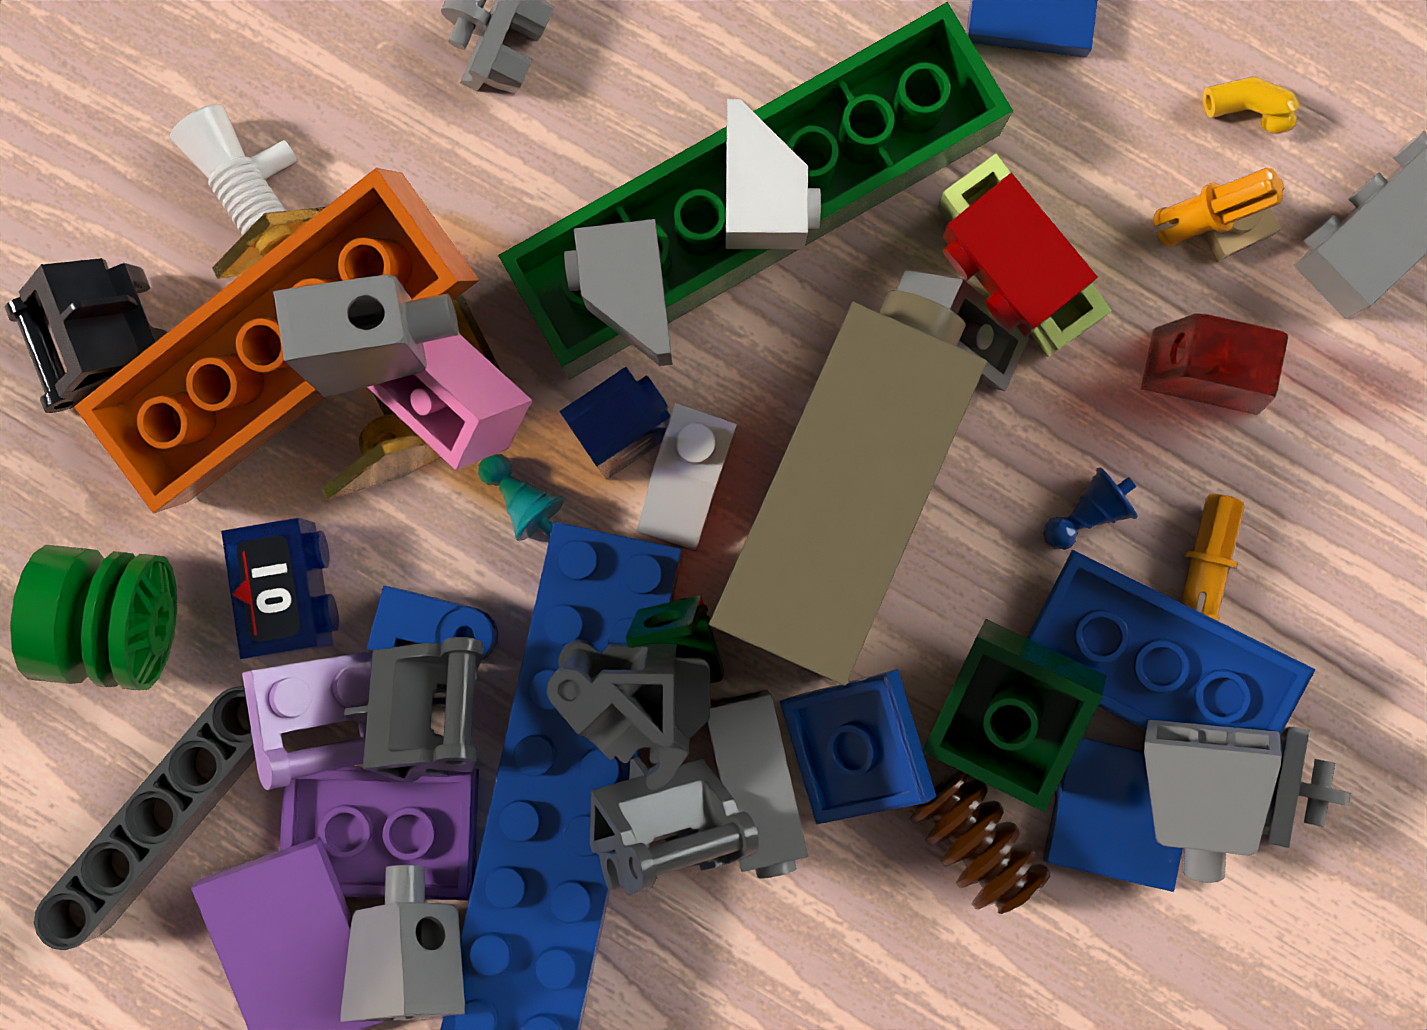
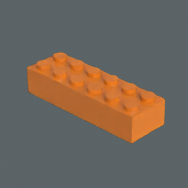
(220, 375)

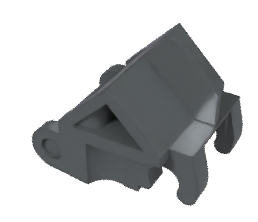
(633, 701)
(400, 704)
(688, 812)

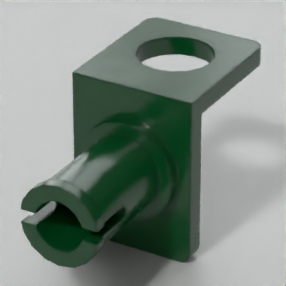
(678, 623)

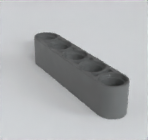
(139, 836)

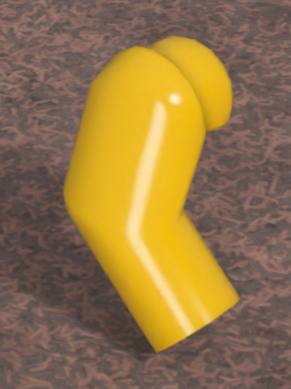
(1254, 94)

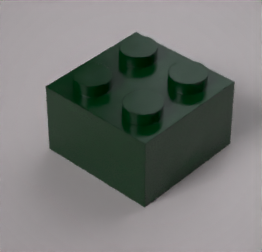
(1015, 715)

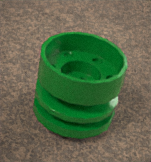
(94, 617)

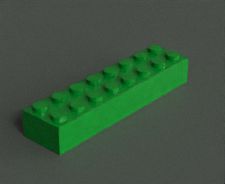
(857, 126)

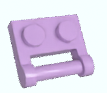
(303, 698)

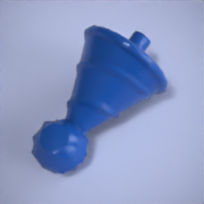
(1099, 505)

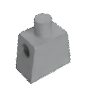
(359, 331)
(1210, 790)
(403, 955)

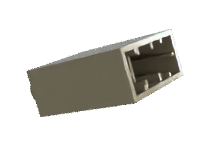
(851, 485)

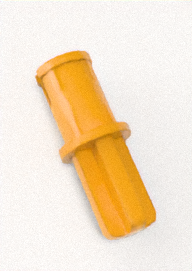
(1219, 206)
(1213, 553)

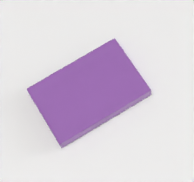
(386, 823)
(282, 938)

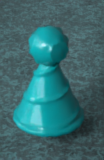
(526, 504)

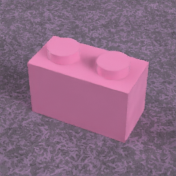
(457, 402)

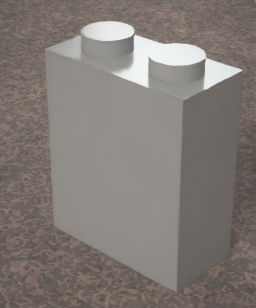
(758, 778)

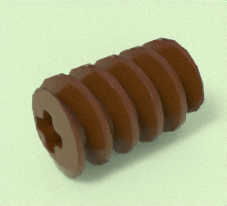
(982, 844)

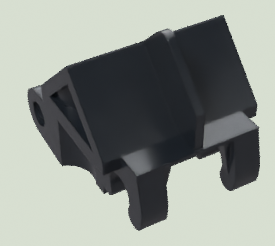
(93, 321)

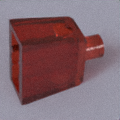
(1222, 362)

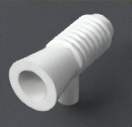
(235, 179)

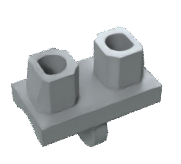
(490, 59)
(1319, 792)

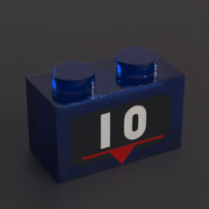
(618, 421)
(279, 588)

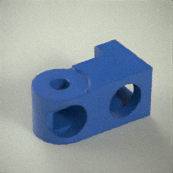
(426, 619)

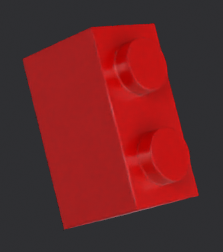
(1016, 256)

